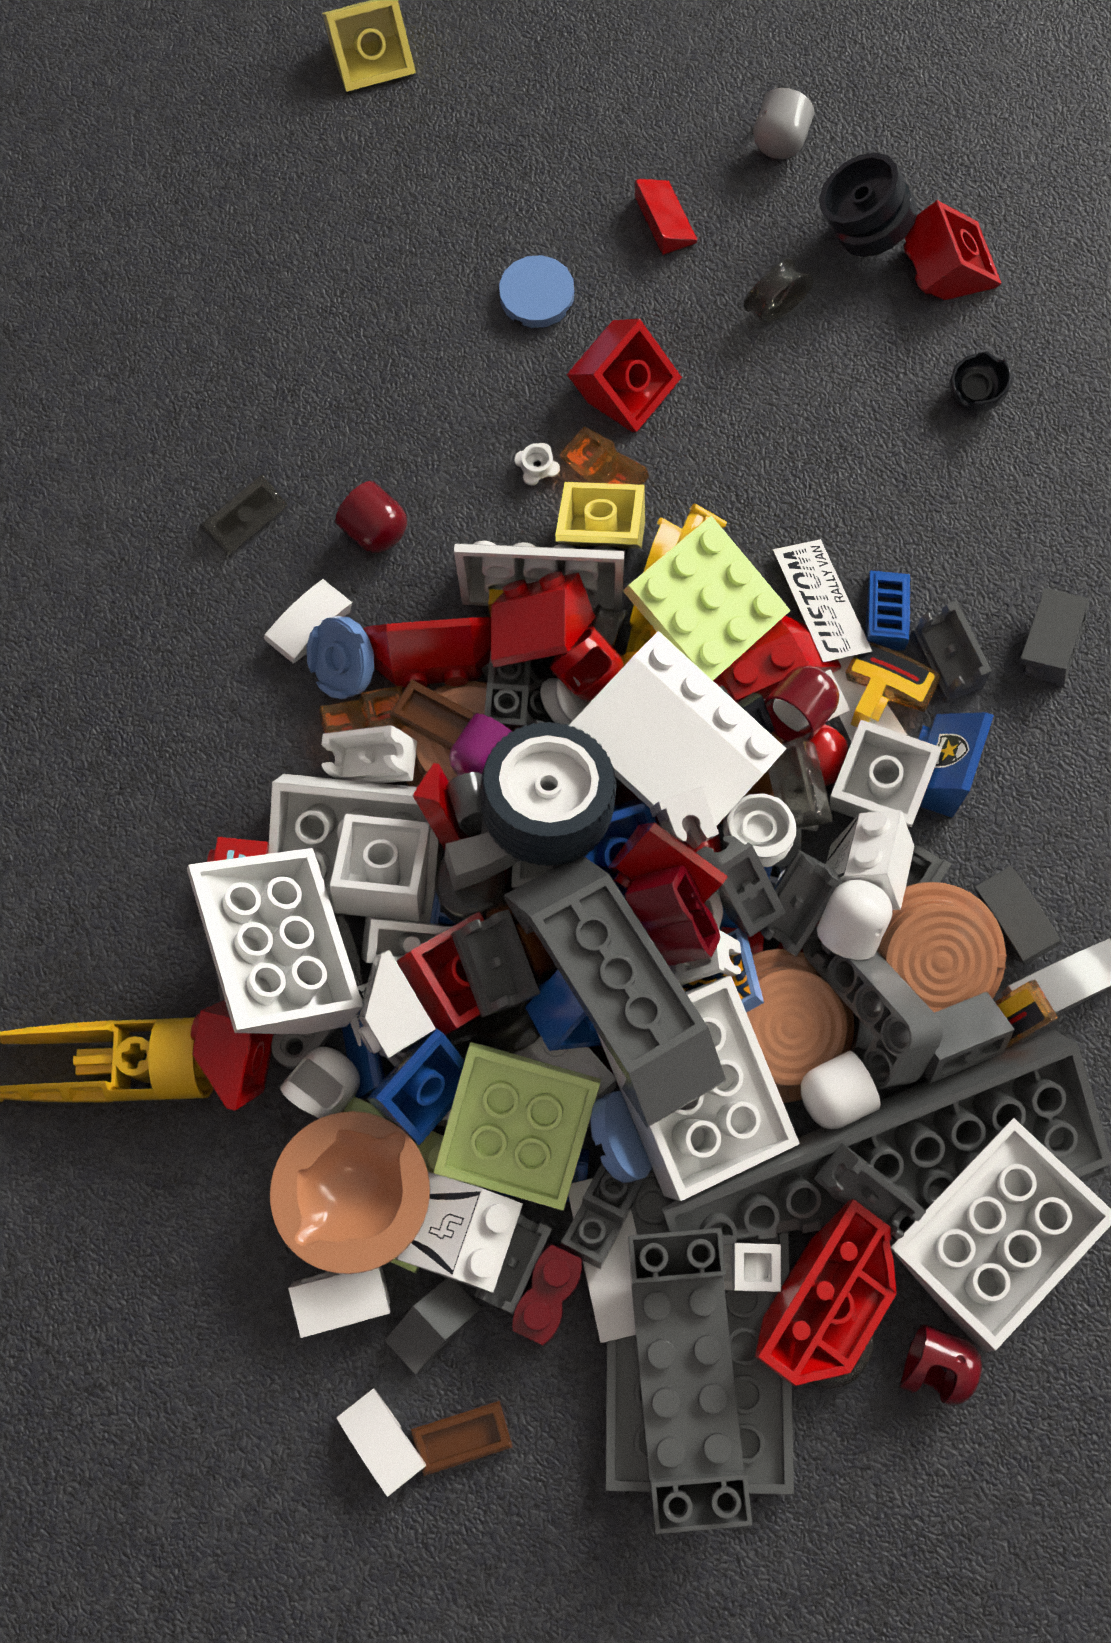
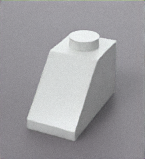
(396, 936)

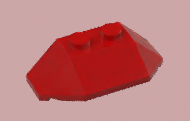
(432, 650)
(771, 659)
(830, 1299)

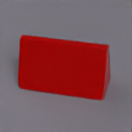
(664, 215)
(436, 806)

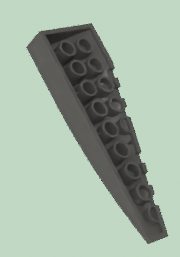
(916, 1141)

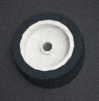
(547, 793)

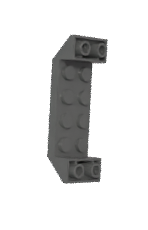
(621, 986)
(687, 1382)

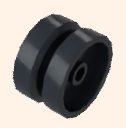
(868, 204)

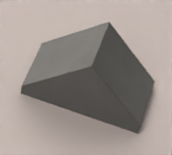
(432, 1324)

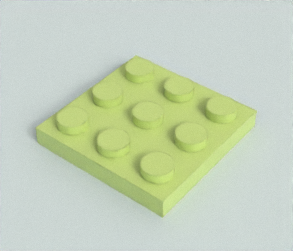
(707, 599)
(517, 1125)

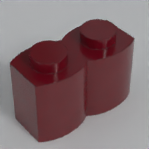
(674, 915)
(541, 1307)

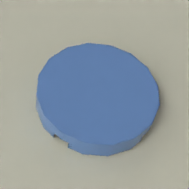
(536, 291)
(340, 657)
(617, 1133)

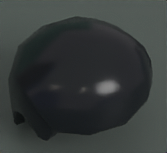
(980, 381)

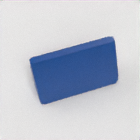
(368, 1064)

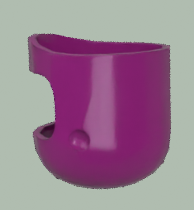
(475, 744)

